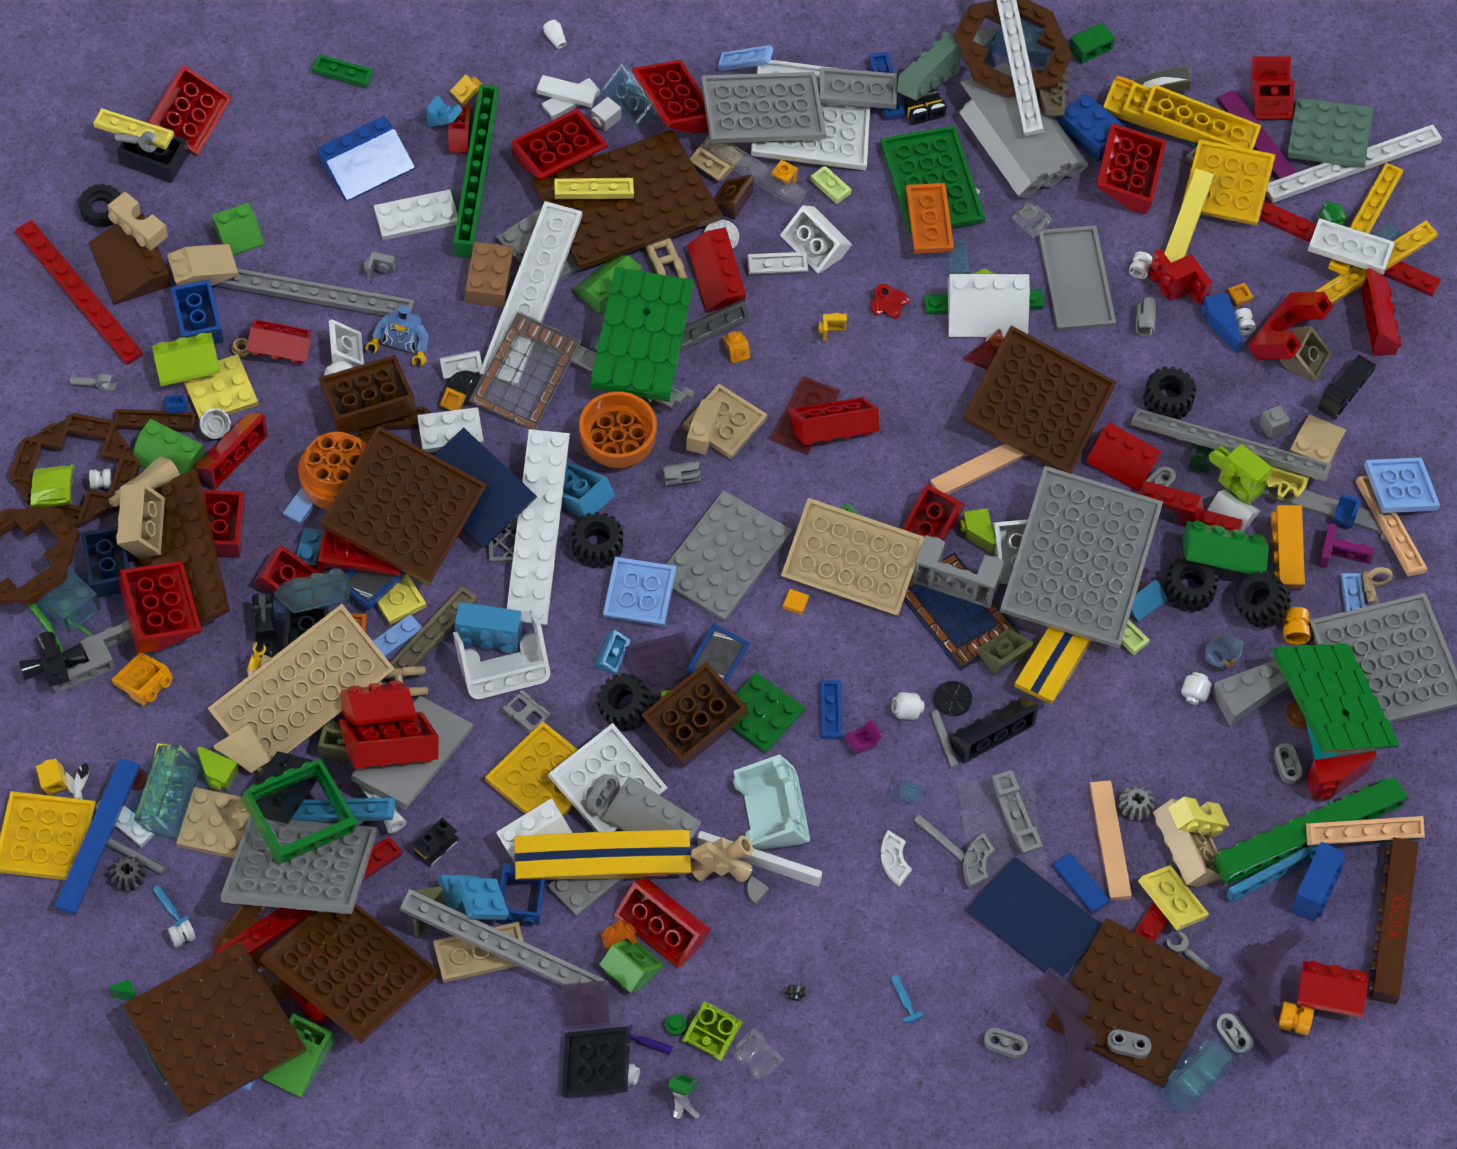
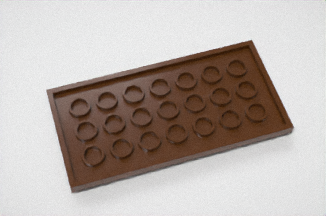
(190, 540)

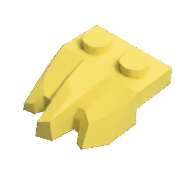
(1287, 482)

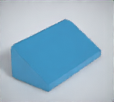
(1148, 600)
(612, 652)

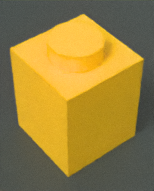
(52, 776)

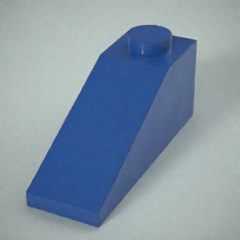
(1221, 318)

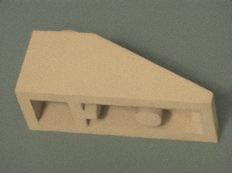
(703, 426)

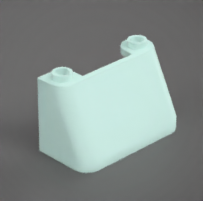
(773, 803)

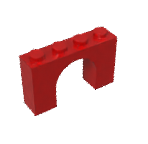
(1273, 340)

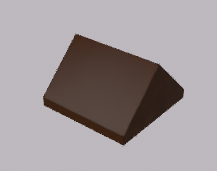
(734, 195)

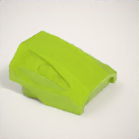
(52, 486)
(712, 1030)

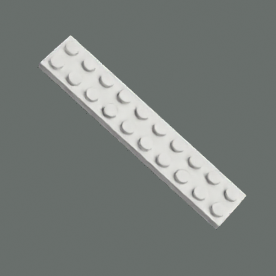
(539, 268)
(538, 525)

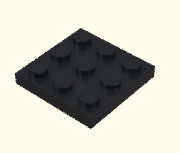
(596, 1062)

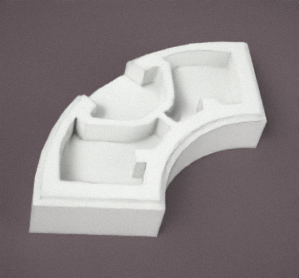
(893, 859)

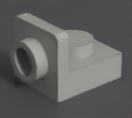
(381, 262)

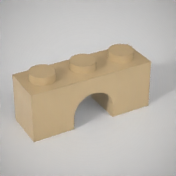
(147, 232)

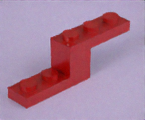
(1188, 506)

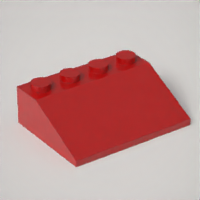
(674, 95)
(190, 108)
(557, 145)
(1131, 167)
(159, 605)
(390, 742)

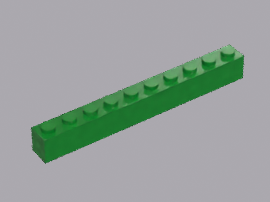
(476, 170)
(1290, 838)

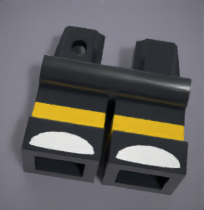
(925, 108)
(435, 841)

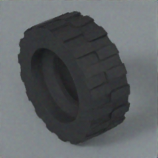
(89, 196)

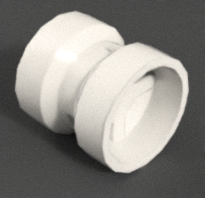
(1140, 265)
(1244, 321)
(100, 479)
(177, 936)

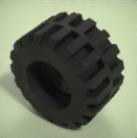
(1169, 380)
(597, 553)
(1190, 597)
(1272, 608)
(614, 691)

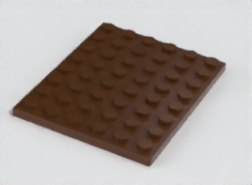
(665, 202)

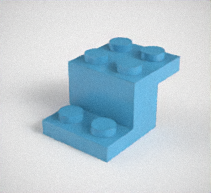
(474, 896)

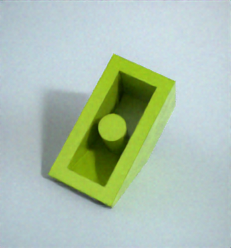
(978, 529)
(217, 769)

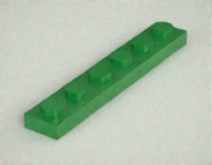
(938, 303)

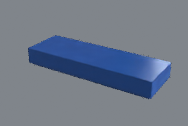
(831, 709)
(1081, 883)

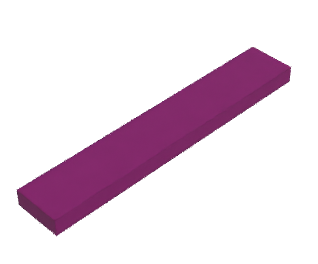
(1234, 105)

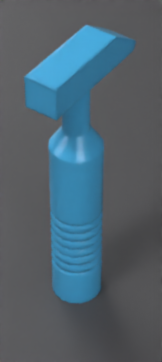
(169, 905)
(905, 1000)

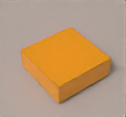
(1240, 294)
(452, 400)
(795, 602)

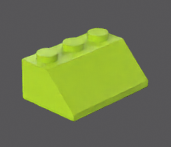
(186, 359)

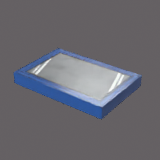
(371, 587)
(721, 650)

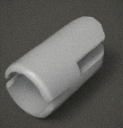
(1146, 317)
(681, 473)

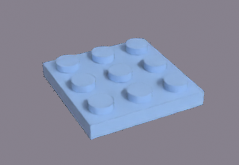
(1401, 485)
(639, 591)

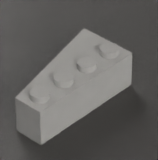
(1248, 690)

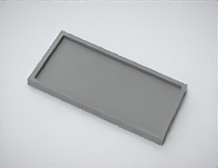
(1076, 278)
(407, 781)

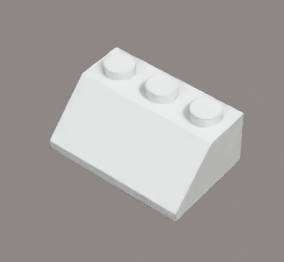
(817, 236)
(539, 821)

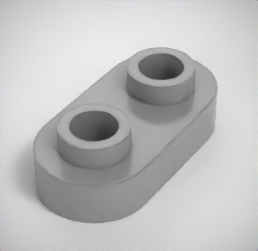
(1162, 472)
(1288, 764)
(603, 794)
(1235, 1034)
(1006, 1042)
(1129, 1044)

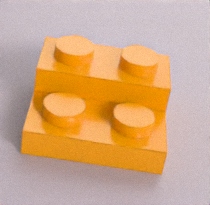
(143, 678)

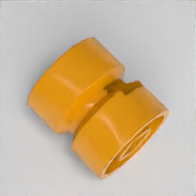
(1295, 626)
(1295, 1018)

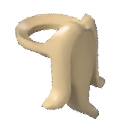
(1370, 585)

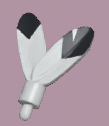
(77, 785)

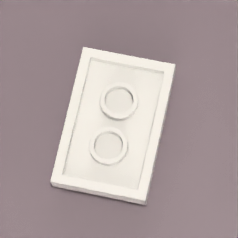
(440, 427)

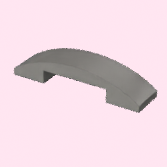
(1015, 812)

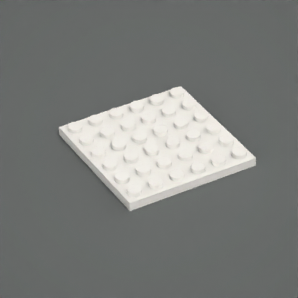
(844, 124)

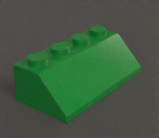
(1224, 548)

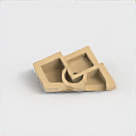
(244, 749)

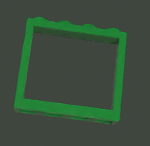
(322, 837)

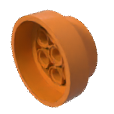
(613, 410)
(328, 449)

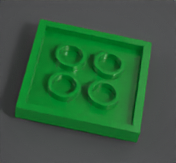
(769, 713)

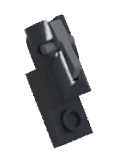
(265, 623)

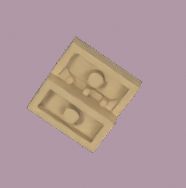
(710, 164)

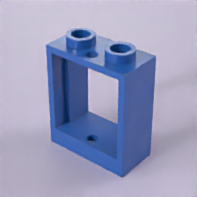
(523, 917)

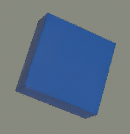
(175, 404)

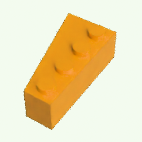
(1288, 545)

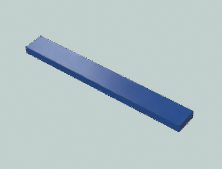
(97, 836)

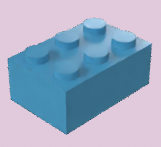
(489, 627)

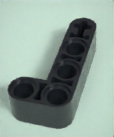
(1336, 396)

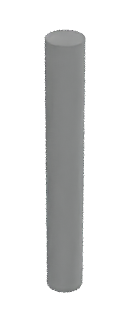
(944, 739)
(940, 837)
(126, 850)

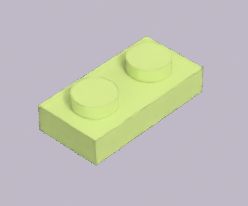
(831, 184)
(1134, 639)

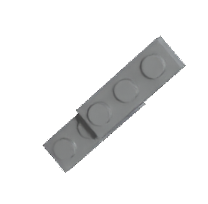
(97, 655)

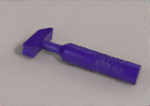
(651, 1043)

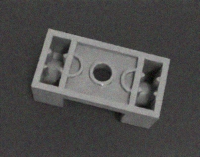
(960, 583)

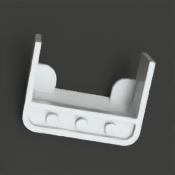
(508, 671)

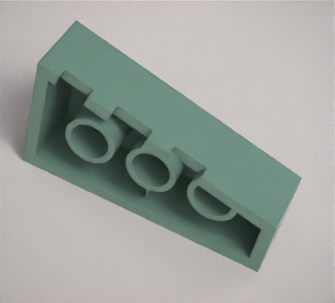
(931, 68)

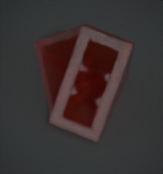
(985, 351)

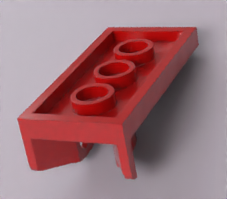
(342, 554)

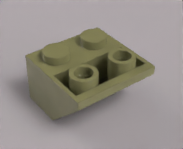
(332, 743)

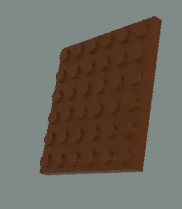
(1039, 400)
(403, 505)
(350, 969)
(1143, 992)
(214, 1028)

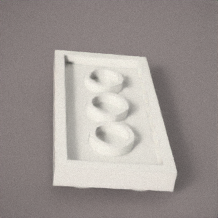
(416, 214)
(1351, 246)

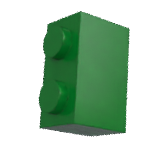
(1091, 43)

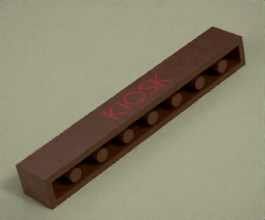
(1394, 921)

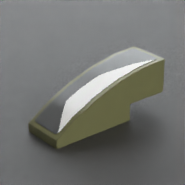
(1172, 79)

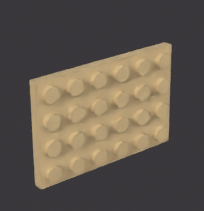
(853, 556)

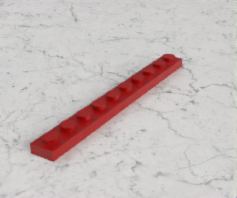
(1305, 229)
(79, 292)
(286, 918)

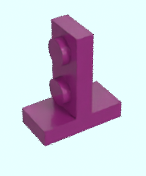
(1343, 549)

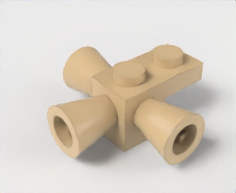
(722, 858)

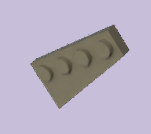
(1053, 99)

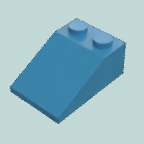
(585, 491)

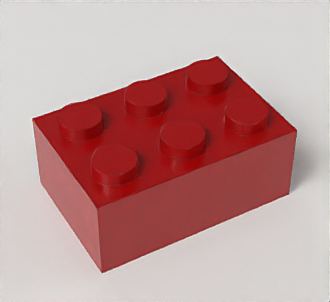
(226, 520)

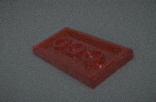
(807, 393)

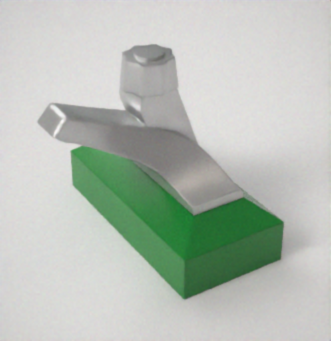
(681, 1087)

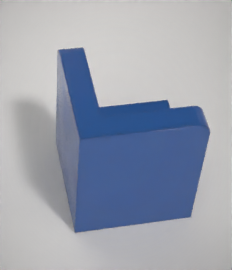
(1346, 511)

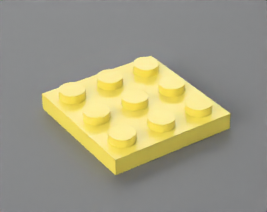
(225, 391)

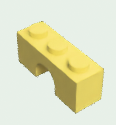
(1202, 820)

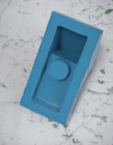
(441, 114)

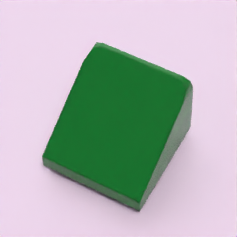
(122, 990)

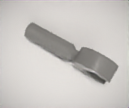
(142, 140)
(102, 382)
(1182, 948)

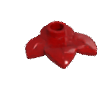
(888, 303)

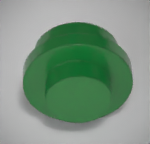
(675, 1024)

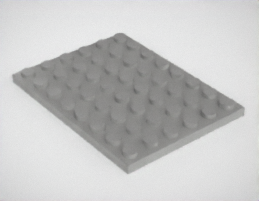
(1081, 557)

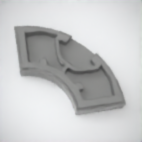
(975, 861)

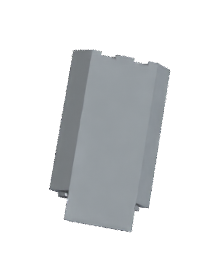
(1023, 160)

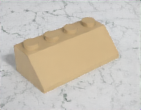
(1190, 851)

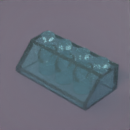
(167, 791)

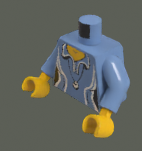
(402, 332)

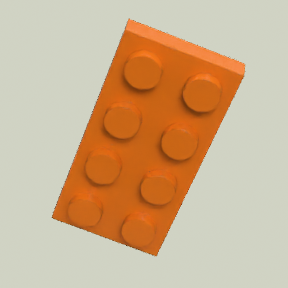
(929, 218)

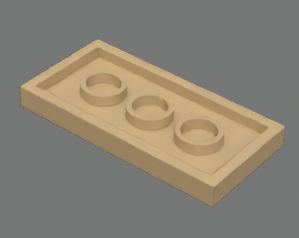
(464, 960)

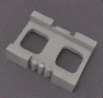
(520, 717)

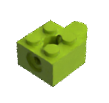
(1242, 472)

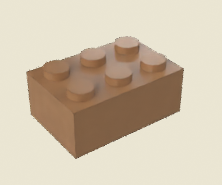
(489, 274)

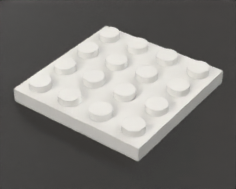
(602, 755)

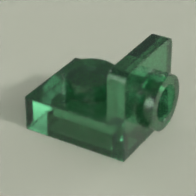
(1199, 459)

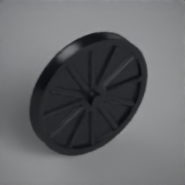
(465, 383)
(953, 698)

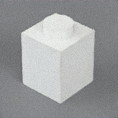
(605, 114)

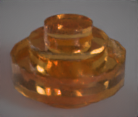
(1295, 716)

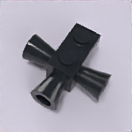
(52, 660)

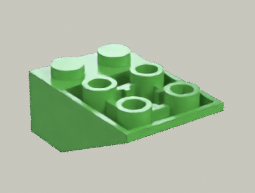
(300, 1071)

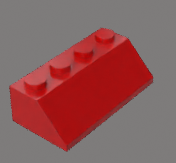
(716, 270)
(1379, 314)
(835, 420)
(232, 450)
(662, 922)

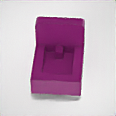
(864, 738)

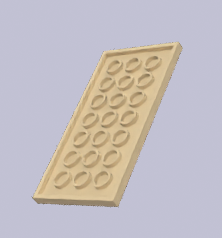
(303, 684)

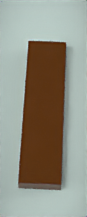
(137, 419)

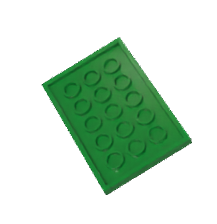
(933, 158)

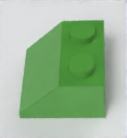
(238, 228)
(631, 965)

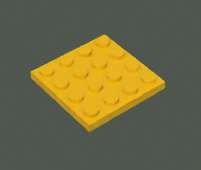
(1238, 180)
(525, 771)
(43, 834)

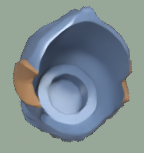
(1224, 651)

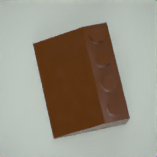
(127, 266)
(367, 394)
(695, 714)

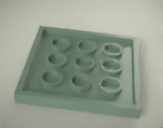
(1330, 132)

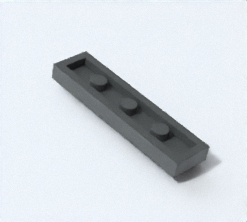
(714, 324)

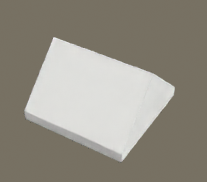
(345, 344)
(1230, 505)

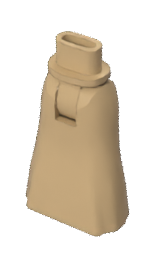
(154, 476)

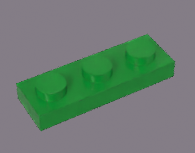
(342, 71)

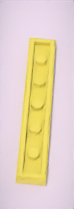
(1189, 215)

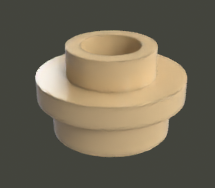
(240, 342)

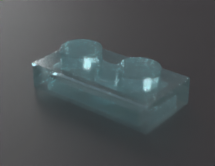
(958, 259)

